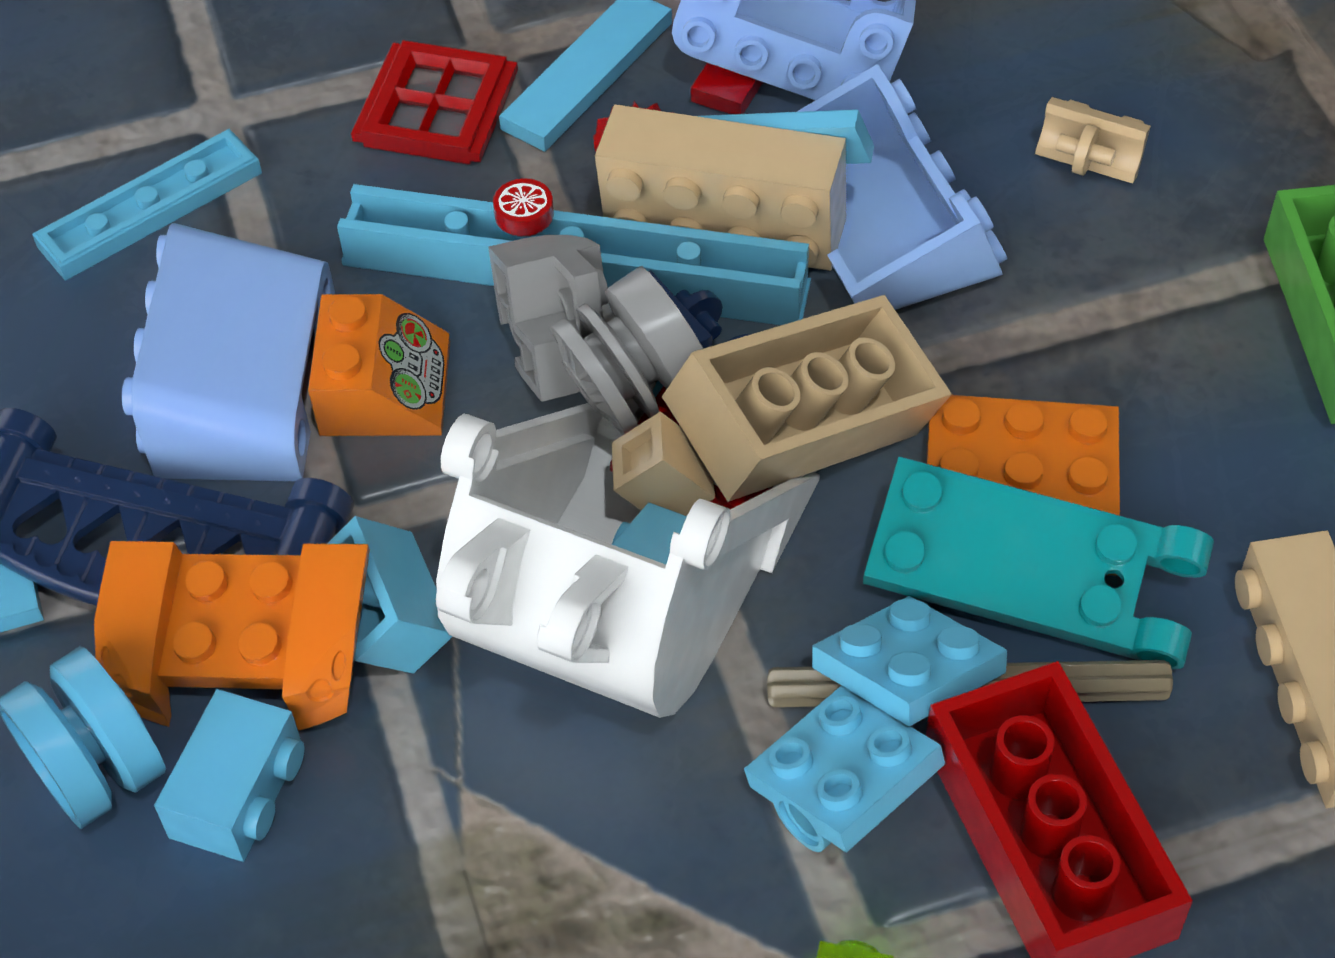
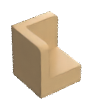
(660, 467)

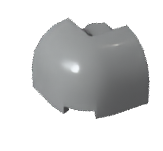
(537, 286)

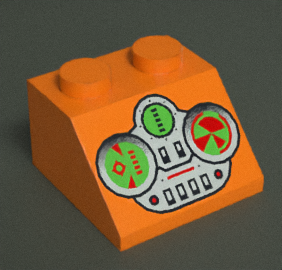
(377, 369)

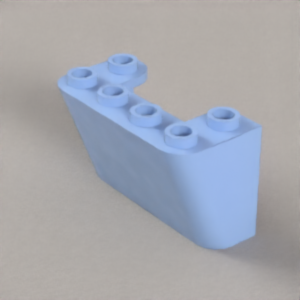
(796, 43)
(903, 220)
(225, 359)

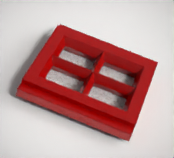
(435, 102)

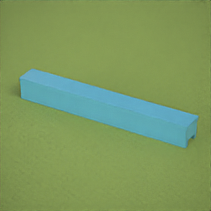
(451, 238)

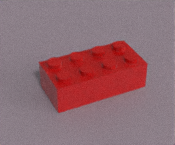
(1056, 820)

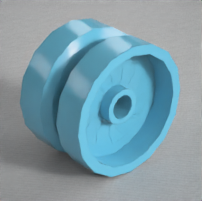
(91, 730)

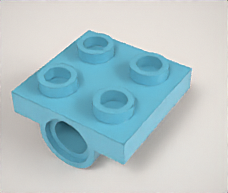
(842, 770)

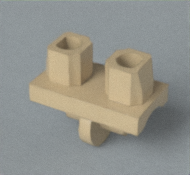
(1092, 140)

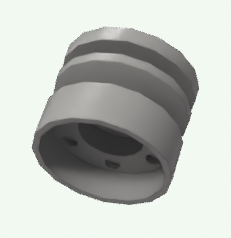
(628, 353)

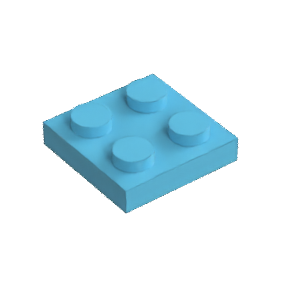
(908, 659)

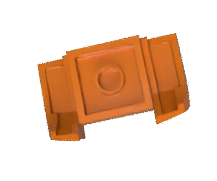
(232, 624)

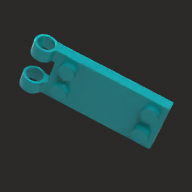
(1030, 560)

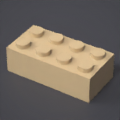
(724, 178)
(804, 396)

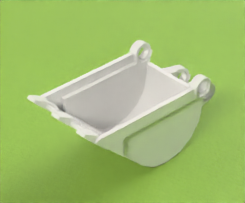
(537, 572)

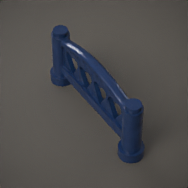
(148, 507)

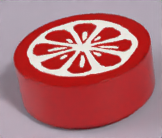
(523, 207)

